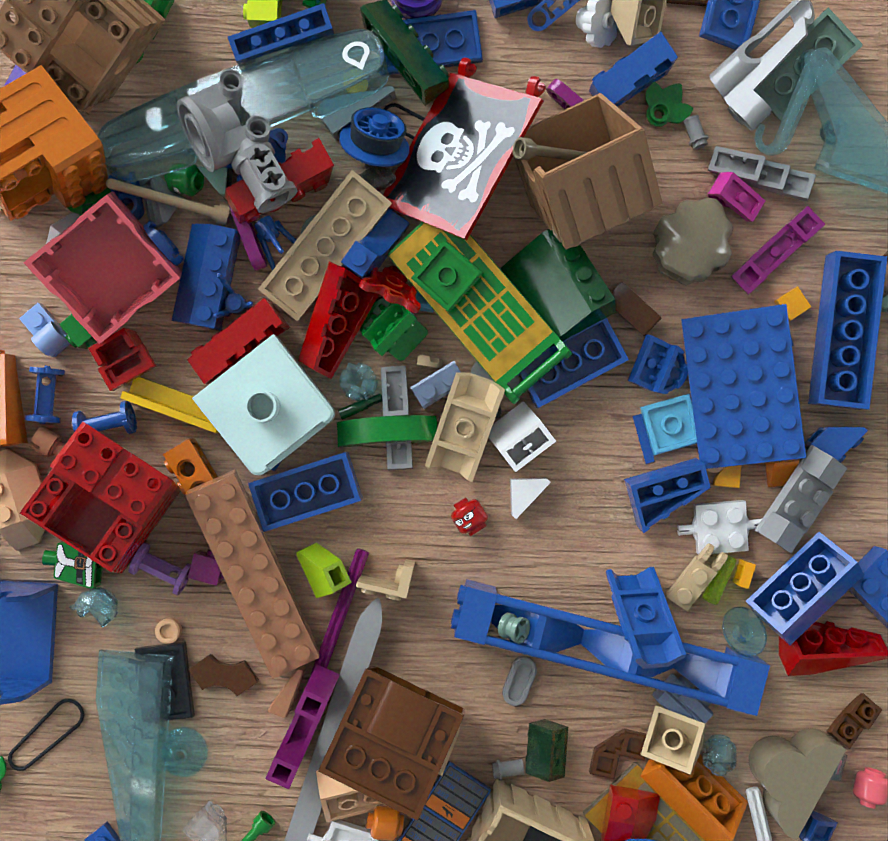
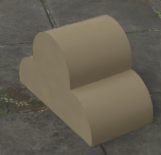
(794, 774)

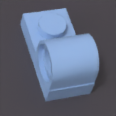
(46, 331)

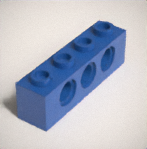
(281, 34)

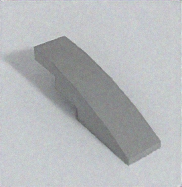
(762, 173)
(396, 404)

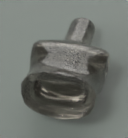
(380, 177)

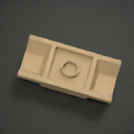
(465, 424)

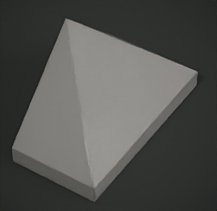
(157, 211)

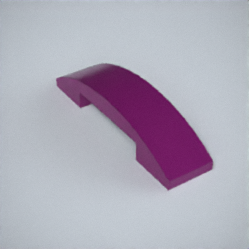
(777, 249)

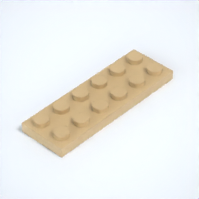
(328, 237)

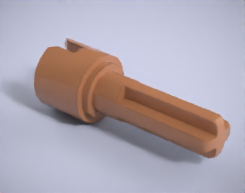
(47, 442)

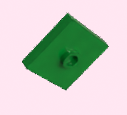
(447, 275)

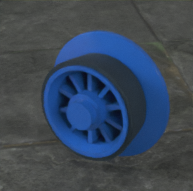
(375, 138)

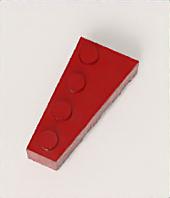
(335, 320)
(237, 340)

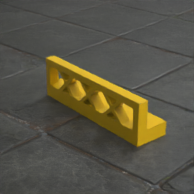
(167, 401)

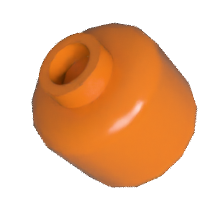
(385, 823)

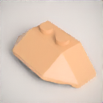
(17, 484)

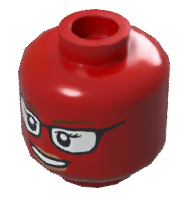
(469, 516)

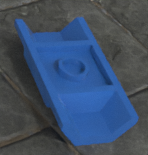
(646, 619)

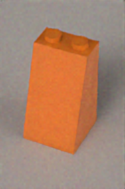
(11, 409)

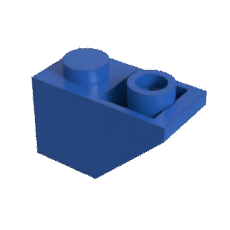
(836, 440)

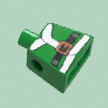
(73, 566)

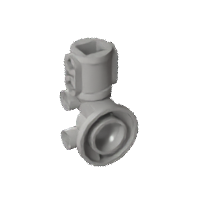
(220, 140)

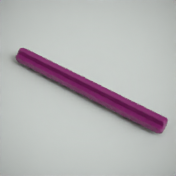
(341, 609)

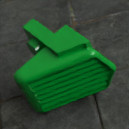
(392, 329)

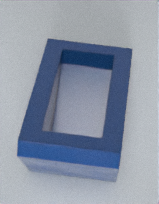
(818, 828)

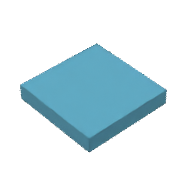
(670, 424)

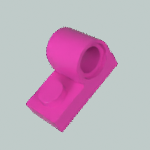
(737, 195)

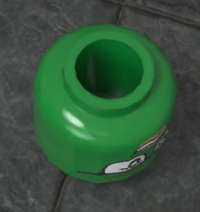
(185, 181)

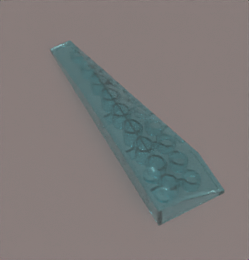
(134, 729)

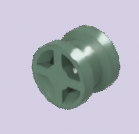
(514, 627)

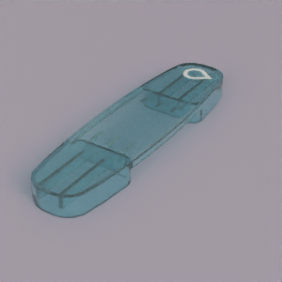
(279, 86)

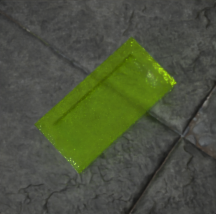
(717, 585)

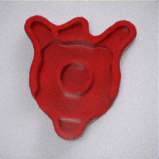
(392, 286)

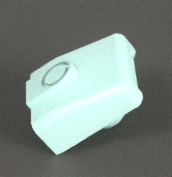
(265, 406)

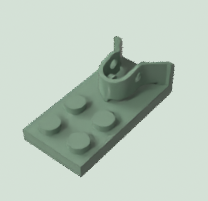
(824, 32)

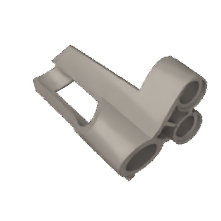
(742, 74)

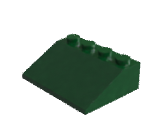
(560, 285)

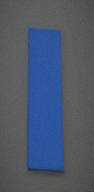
(643, 438)

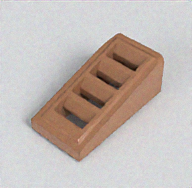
(284, 701)

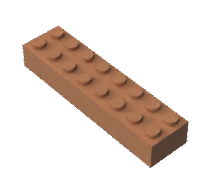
(253, 573)

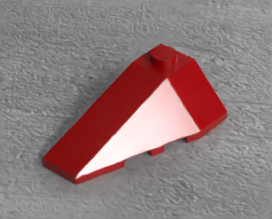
(629, 813)

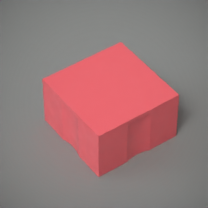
(104, 267)

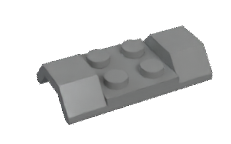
(801, 499)

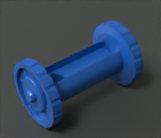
(44, 395)
(125, 417)

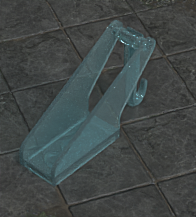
(852, 125)

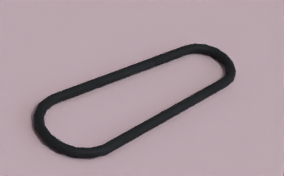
(37, 726)

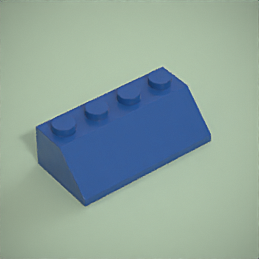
(200, 293)

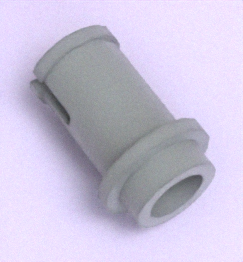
(695, 132)
(507, 768)

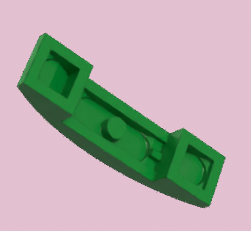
(386, 430)

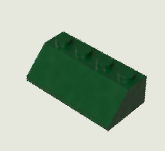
(405, 51)

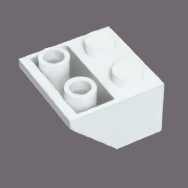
(520, 436)

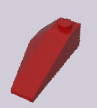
(830, 648)

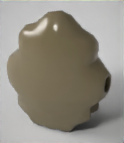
(693, 241)

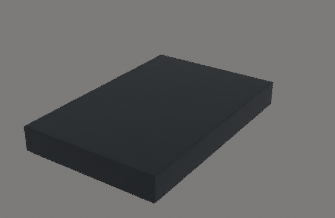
(181, 692)

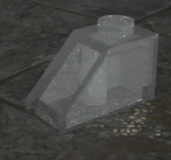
(207, 824)

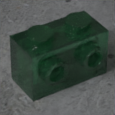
(546, 750)

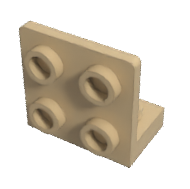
(393, 590)

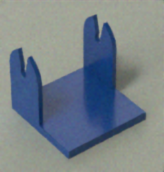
(26, 638)

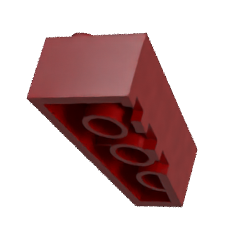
(305, 169)

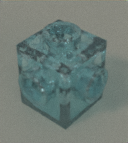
(354, 374)

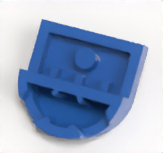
(659, 366)

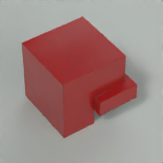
(121, 358)

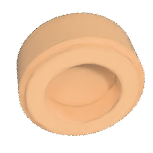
(168, 630)

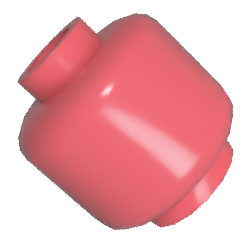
(871, 787)

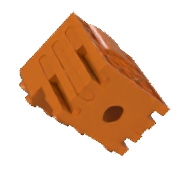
(45, 147)

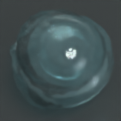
(99, 603)

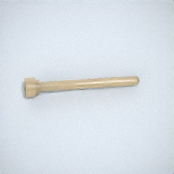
(218, 213)

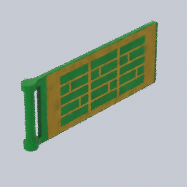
(491, 318)

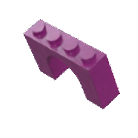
(302, 726)

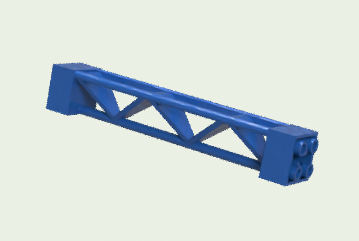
(722, 677)

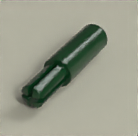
(359, 406)

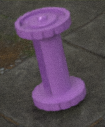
(159, 568)

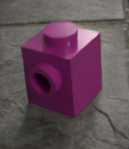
(205, 568)

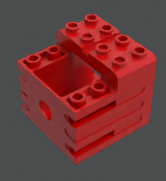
(101, 499)

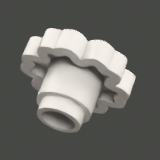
(597, 22)

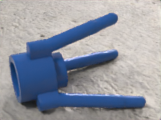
(268, 231)
(234, 302)

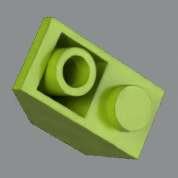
(323, 570)

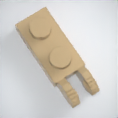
(695, 578)

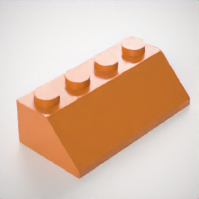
(700, 798)

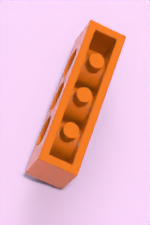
(182, 454)

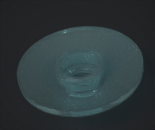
(744, 631)
(194, 748)

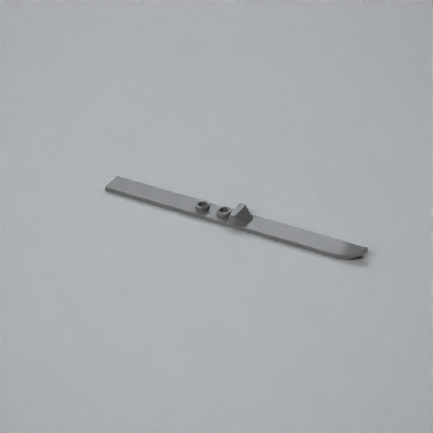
(356, 660)

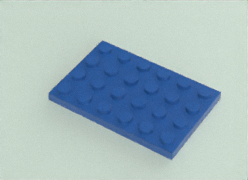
(744, 387)

